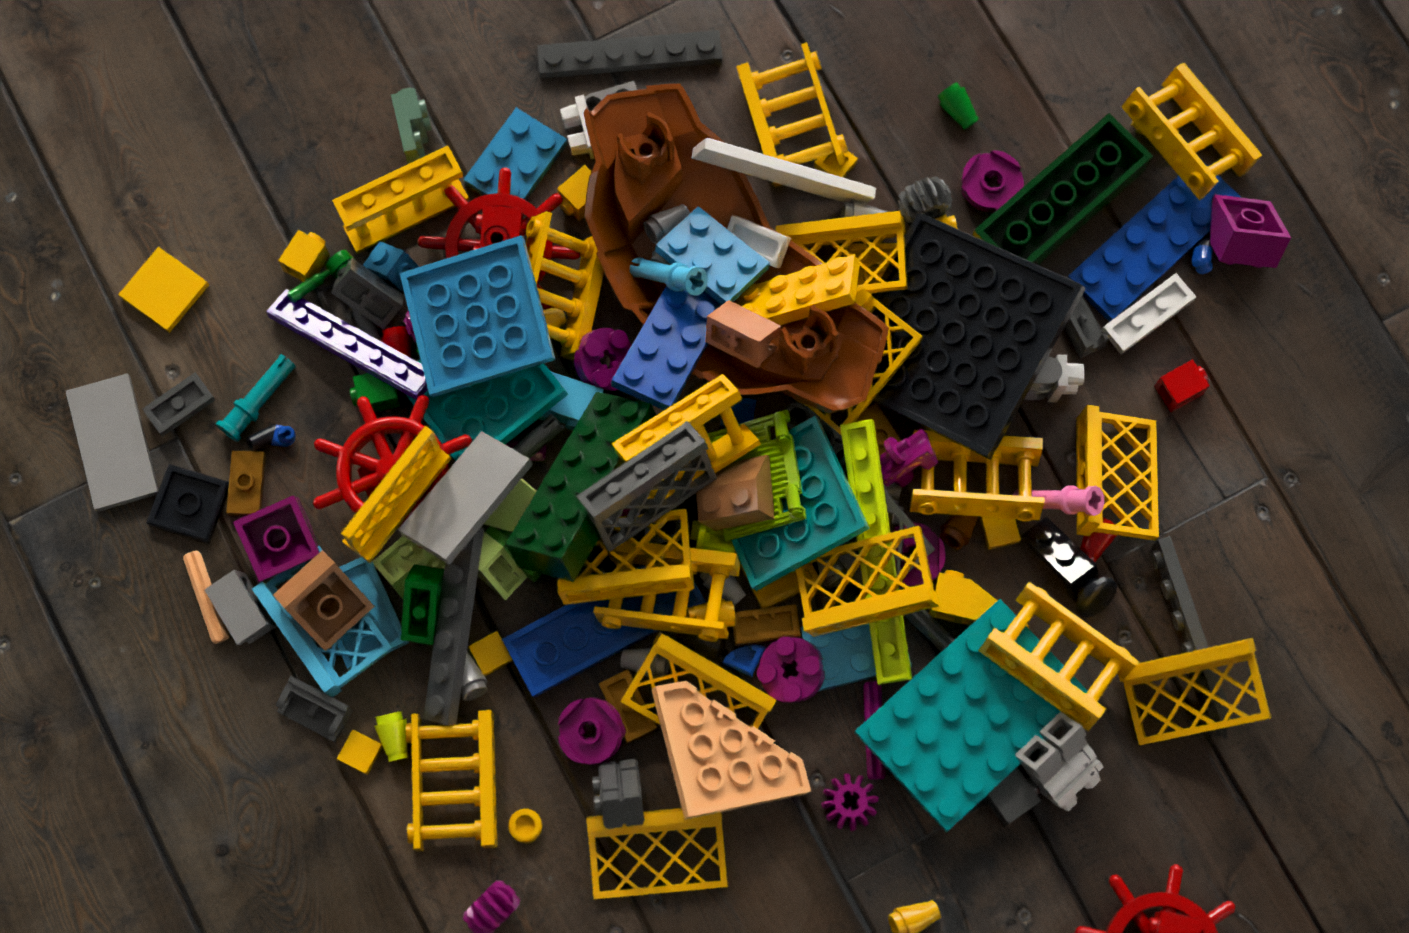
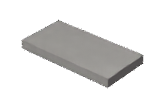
(112, 442)
(465, 497)

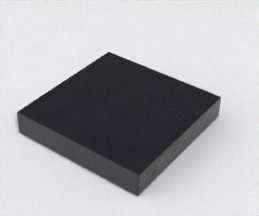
(188, 504)

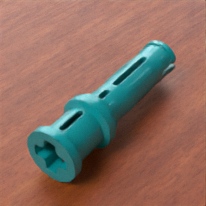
(247, 409)

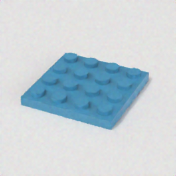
(477, 316)

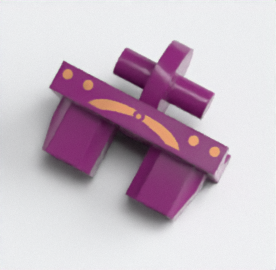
(904, 456)

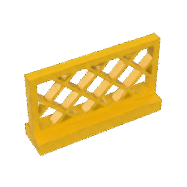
(855, 229)
(868, 302)
(1090, 467)
(395, 496)
(635, 581)
(871, 609)
(1195, 662)
(704, 670)
(656, 821)

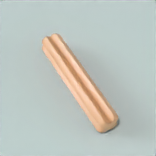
(200, 581)

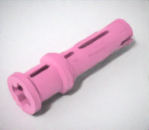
(1072, 499)

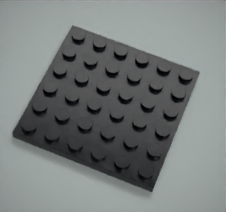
(983, 328)

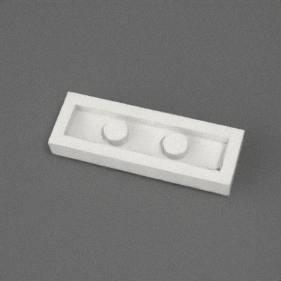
(1148, 313)

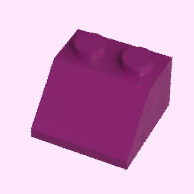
(1247, 232)
(277, 537)

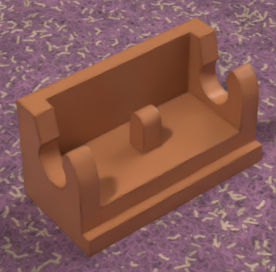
(741, 333)

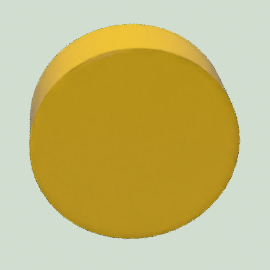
(525, 825)

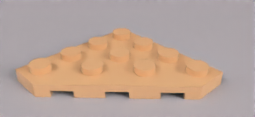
(720, 759)

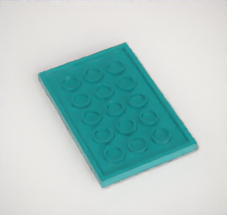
(960, 722)

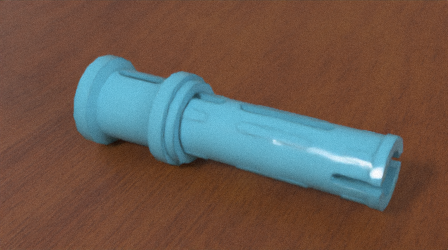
(675, 276)

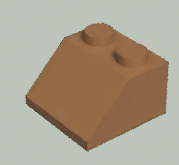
(738, 495)
(323, 600)

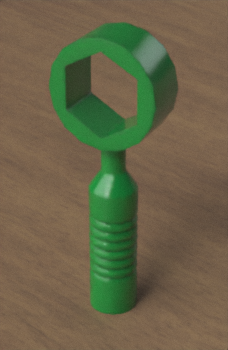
(332, 266)

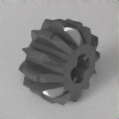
(927, 197)

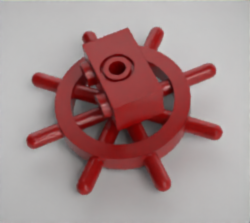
(499, 222)
(373, 469)
(1165, 921)

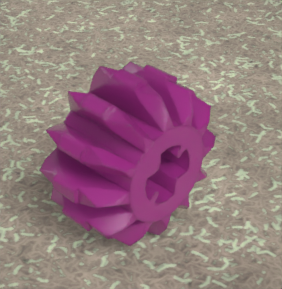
(838, 799)
(491, 908)

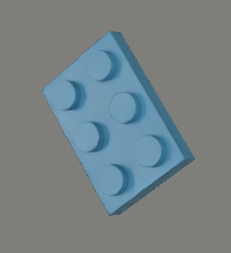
(521, 146)
(709, 245)

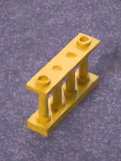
(762, 109)
(1209, 118)
(399, 199)
(586, 281)
(697, 409)
(1011, 451)
(717, 563)
(1043, 680)
(481, 795)

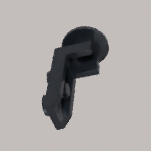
(1072, 566)

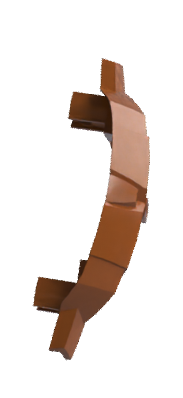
(647, 166)

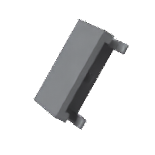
(240, 607)

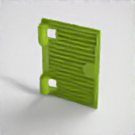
(783, 468)

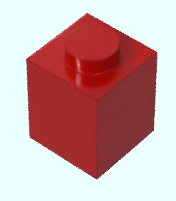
(1182, 385)

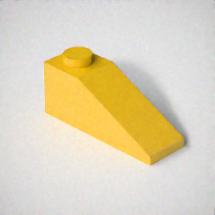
(960, 599)

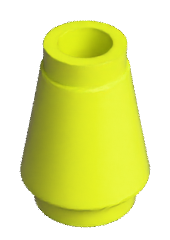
(392, 735)

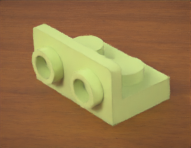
(399, 559)

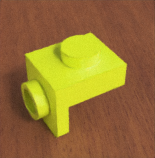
(710, 539)

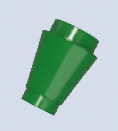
(958, 105)

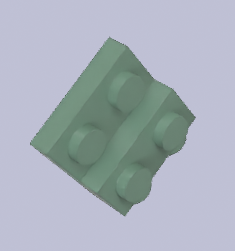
(412, 122)

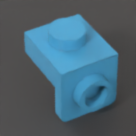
(388, 262)

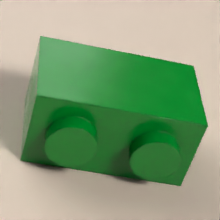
(421, 604)

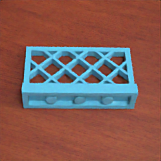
(306, 646)

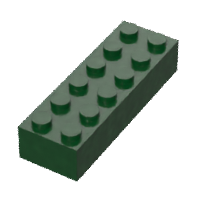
(1067, 192)
(555, 528)

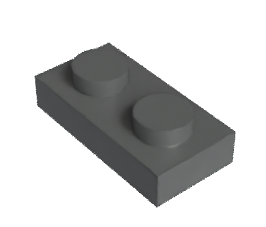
(178, 404)

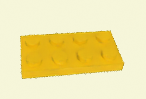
(791, 295)

